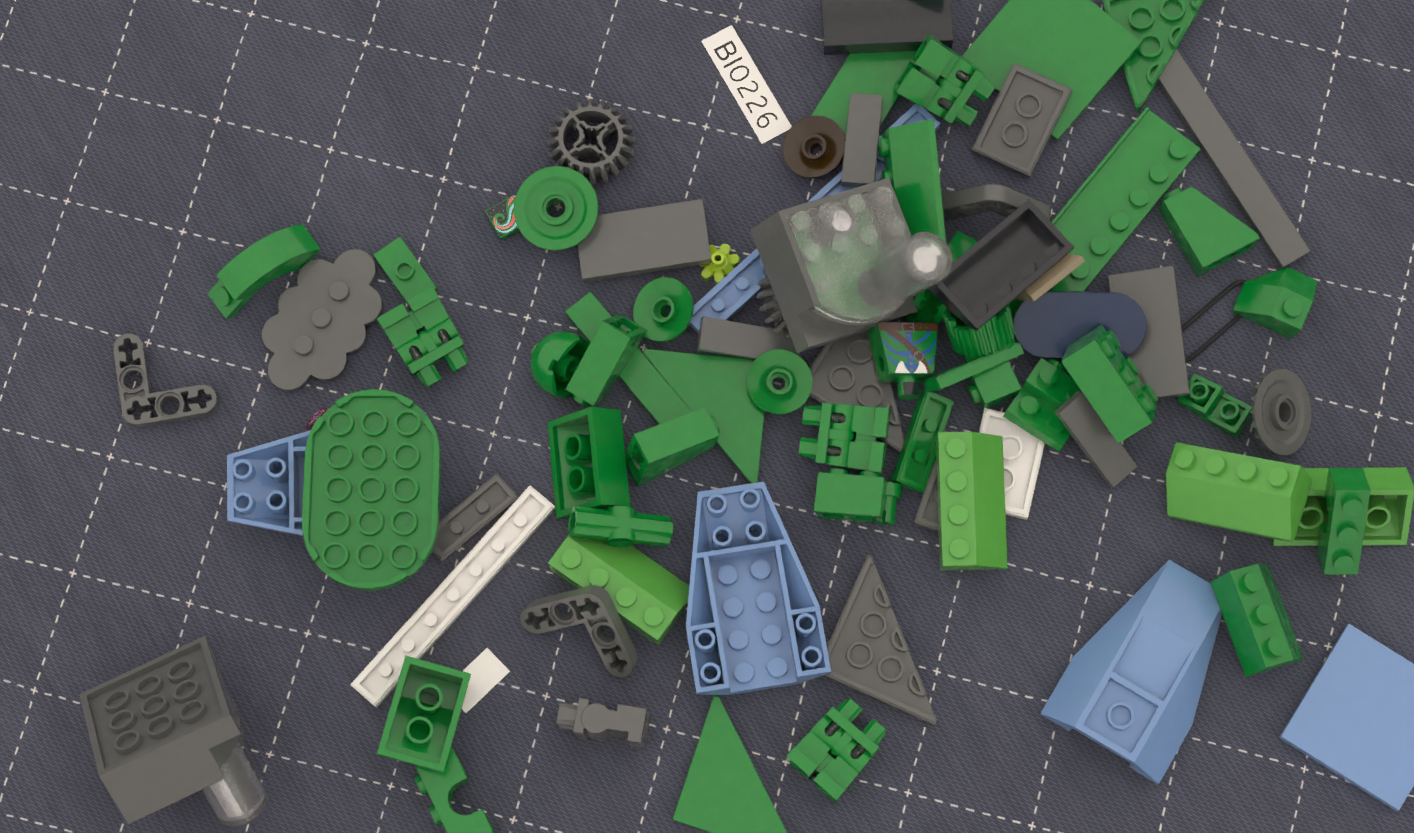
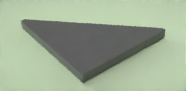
(848, 375)
(871, 651)

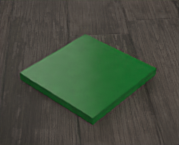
(1059, 40)

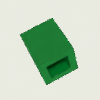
(993, 386)

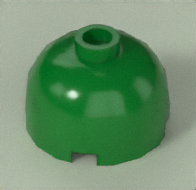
(556, 360)

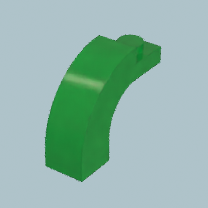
(259, 264)

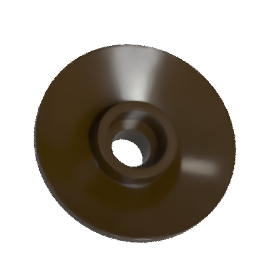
(807, 135)

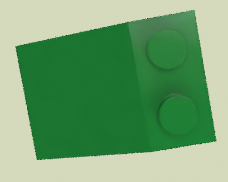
(424, 714)

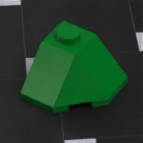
(1277, 300)

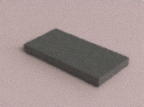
(645, 241)
(1162, 351)

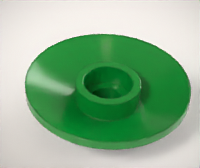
(655, 300)
(784, 366)

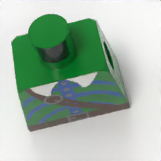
(904, 354)

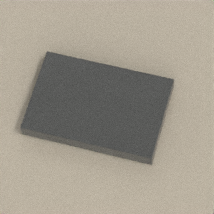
(1022, 120)

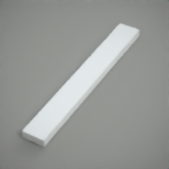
(454, 594)

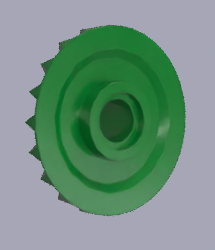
(543, 191)

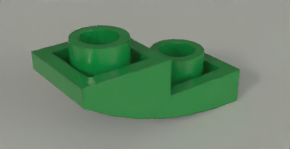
(1216, 407)

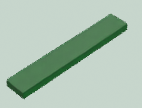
(639, 373)

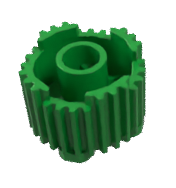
(992, 336)

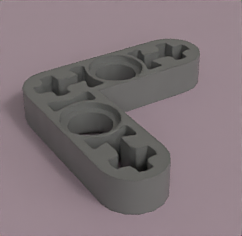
(986, 199)
(143, 394)
(592, 617)

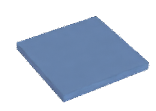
(1360, 717)

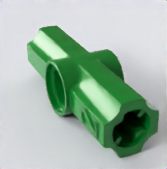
(620, 526)

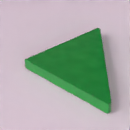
(1160, 28)
(722, 388)
(722, 784)

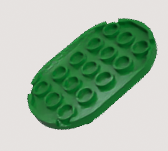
(371, 490)

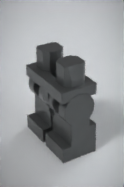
(601, 723)

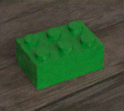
(1110, 383)

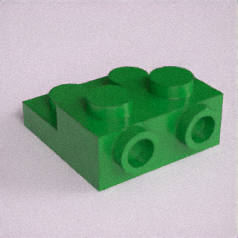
(1039, 399)

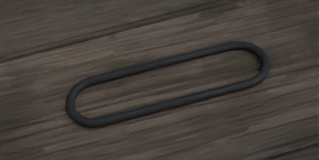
(1203, 310)

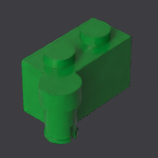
(856, 497)

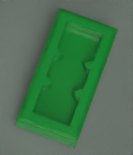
(403, 269)

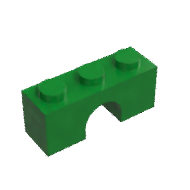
(1342, 538)
(441, 788)

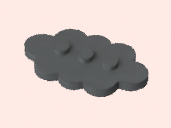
(322, 320)

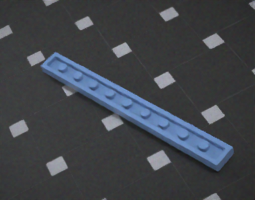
(742, 282)

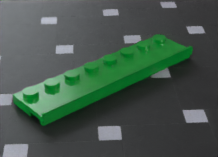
(1120, 196)

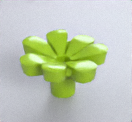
(720, 268)

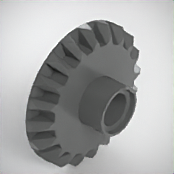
(1281, 412)

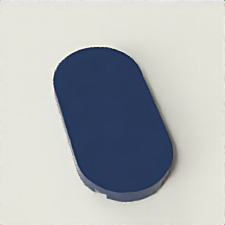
(1062, 317)

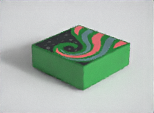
(503, 218)

